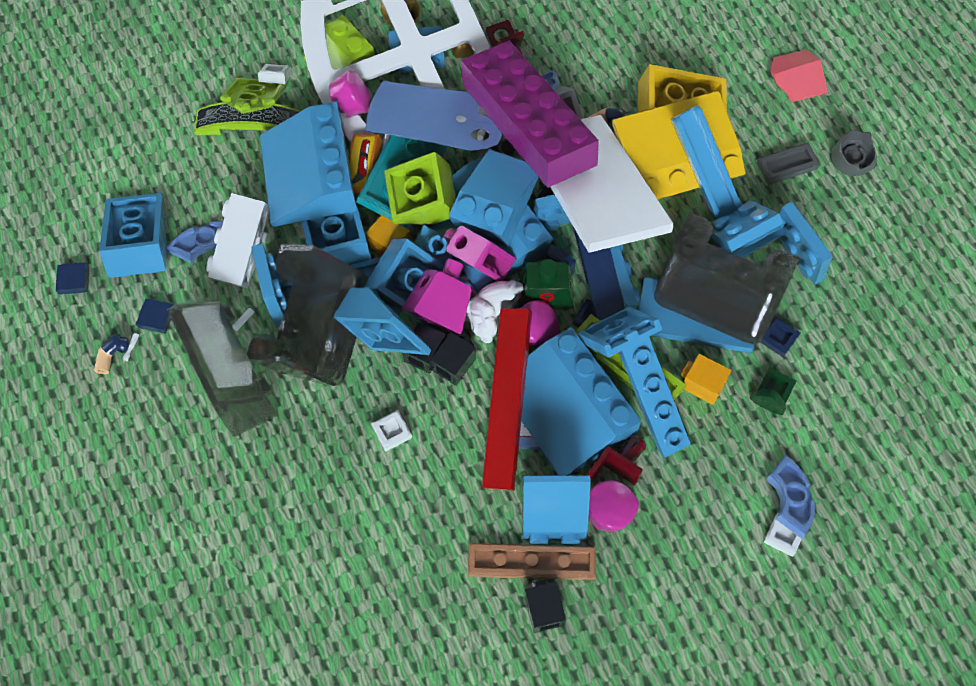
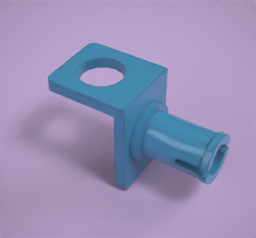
(432, 243)

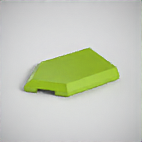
(251, 95)

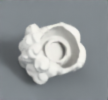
(486, 307)

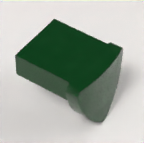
(774, 391)

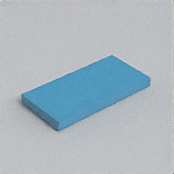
(683, 328)

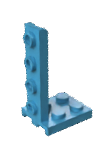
(552, 215)
(732, 223)
(797, 239)
(275, 292)
(629, 335)

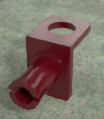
(515, 38)
(622, 462)

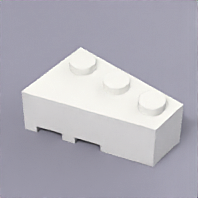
(241, 229)

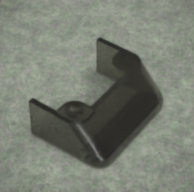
(222, 365)

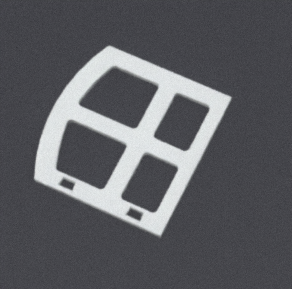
(413, 51)

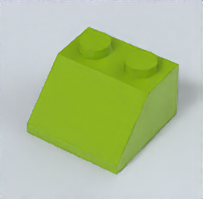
(345, 44)
(420, 190)

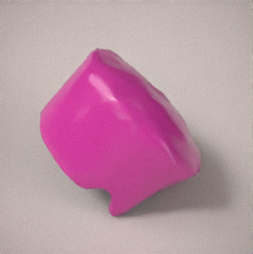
(350, 94)
(543, 322)
(612, 506)

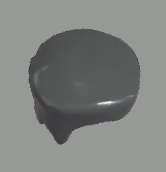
(854, 153)

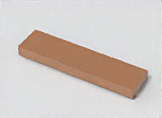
(532, 561)

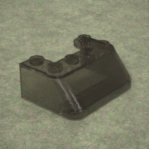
(721, 286)
(309, 337)

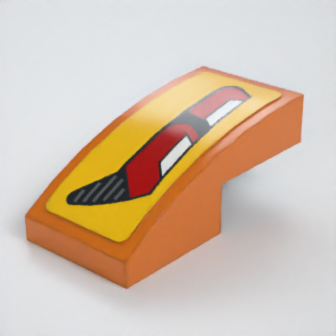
(363, 157)

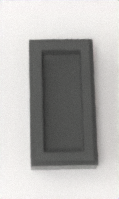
(788, 163)

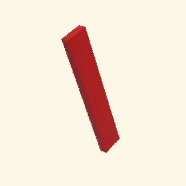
(507, 400)

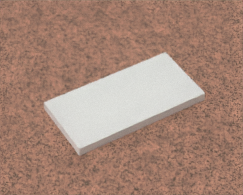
(611, 200)

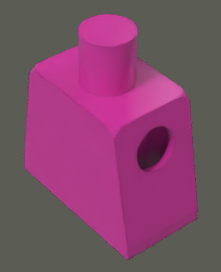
(474, 250)
(440, 298)

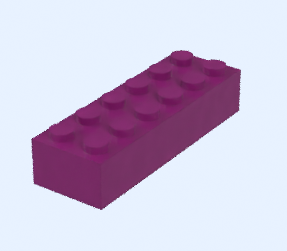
(530, 113)

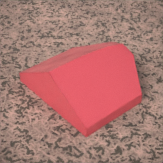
(799, 75)

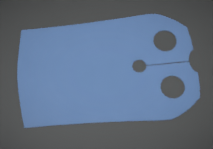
(429, 116)

